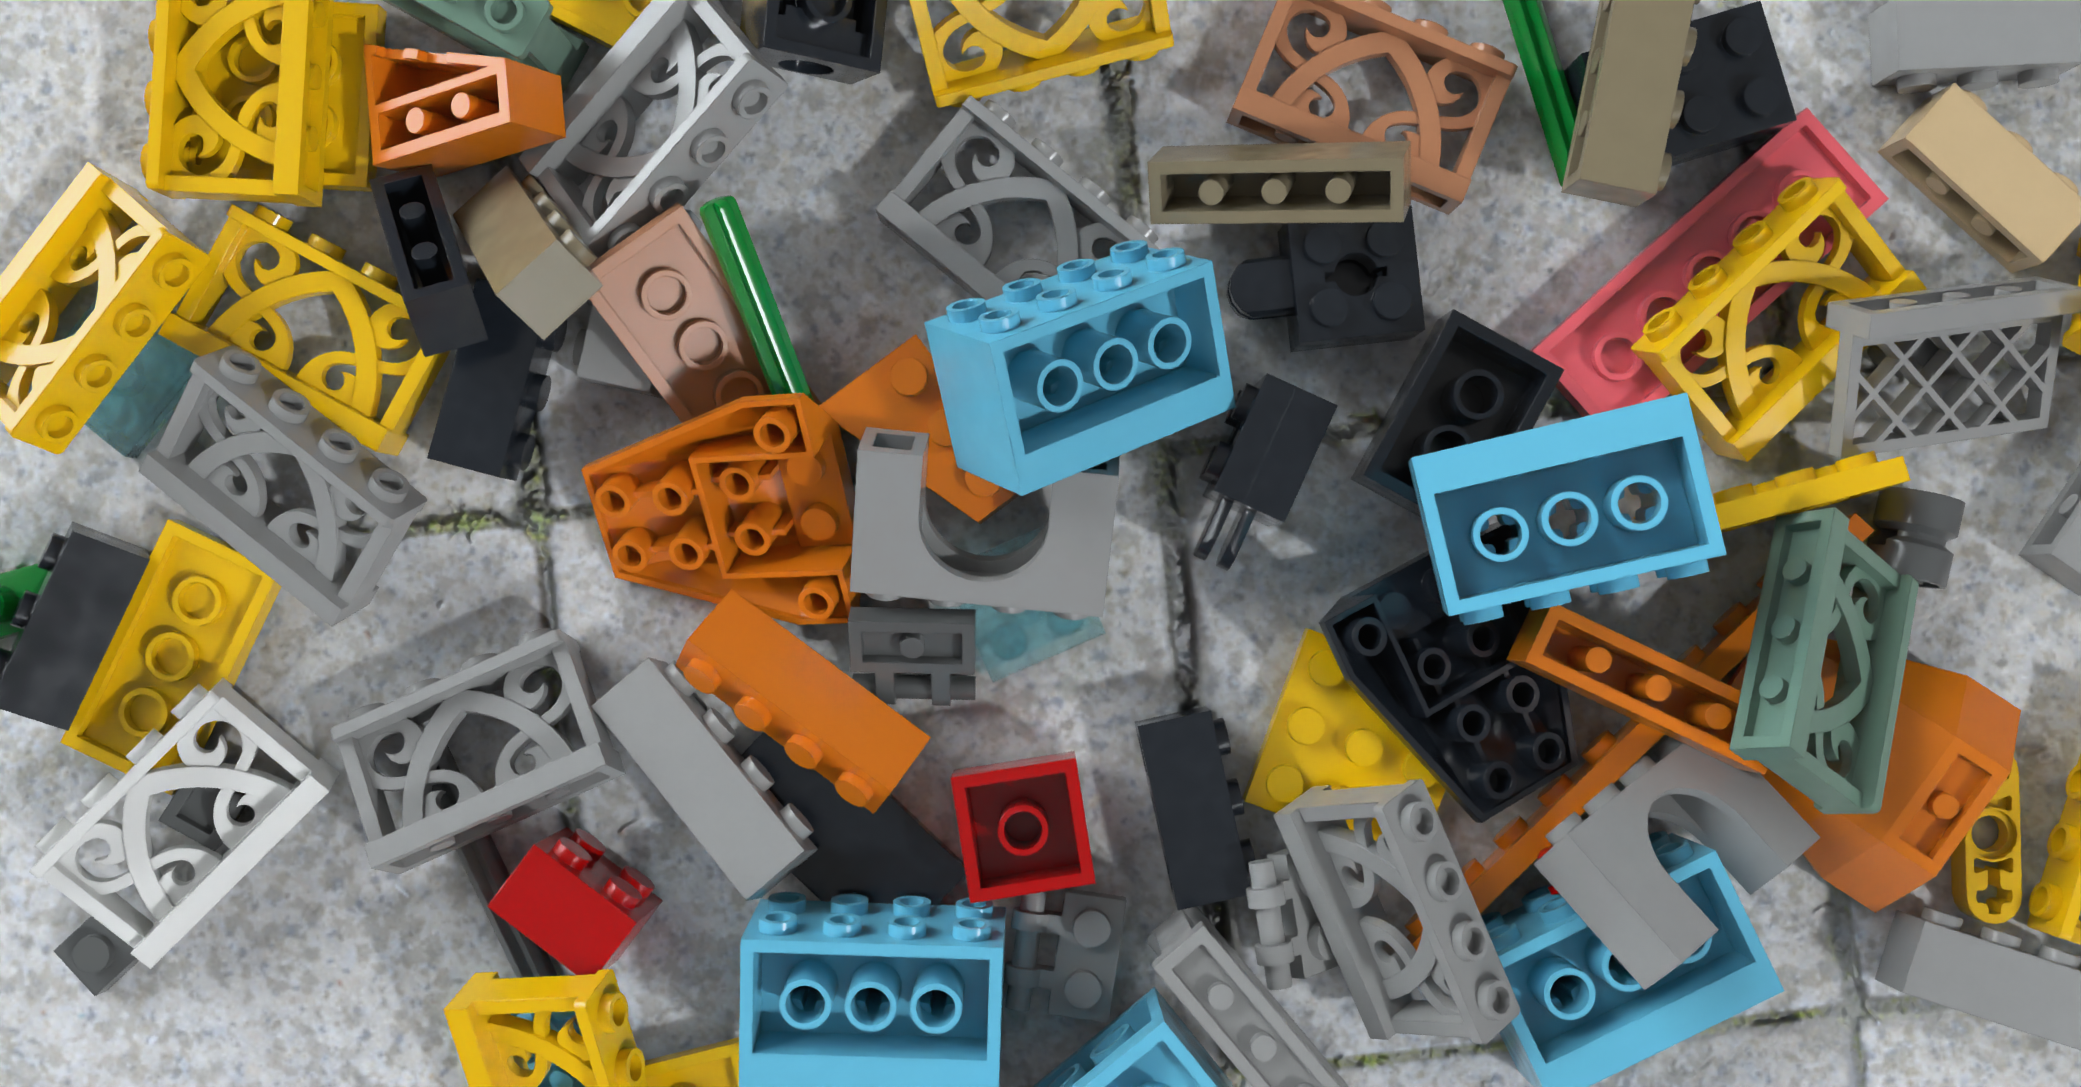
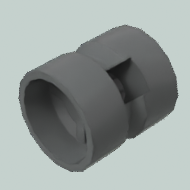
(1915, 533)

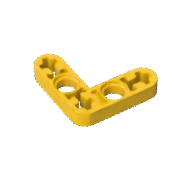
(2006, 850)

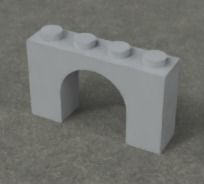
(905, 556)
(1619, 885)

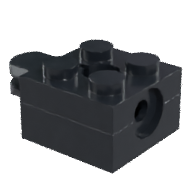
(818, 36)
(1336, 284)
(1262, 461)

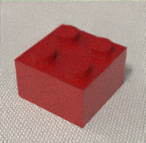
(1022, 827)
(576, 901)

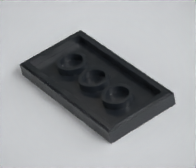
(858, 850)

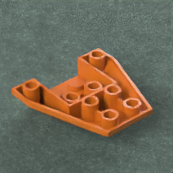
(736, 502)
(1943, 769)

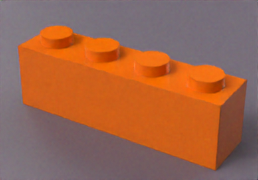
(1631, 680)
(801, 701)

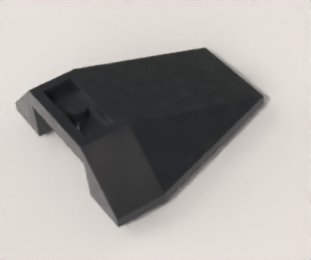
(1448, 689)

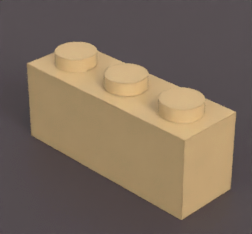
(1985, 178)

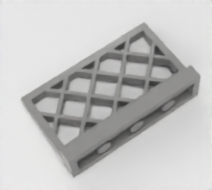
(1934, 315)

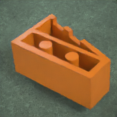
(456, 108)
(905, 396)

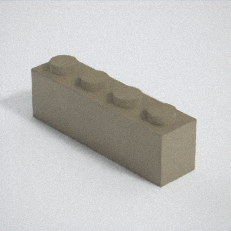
(1630, 100)
(1281, 183)
(528, 250)

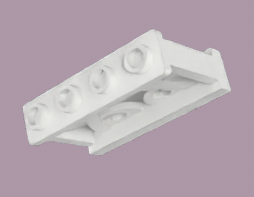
(174, 902)

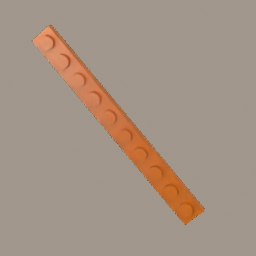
(1607, 760)

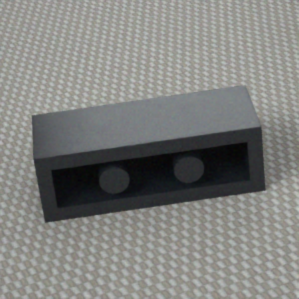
(427, 261)
(495, 393)
(68, 623)
(1195, 806)

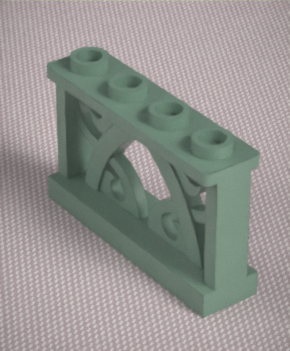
(504, 29)
(1841, 746)

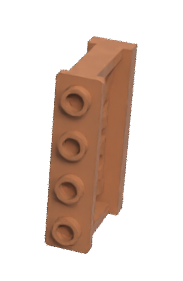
(1404, 44)

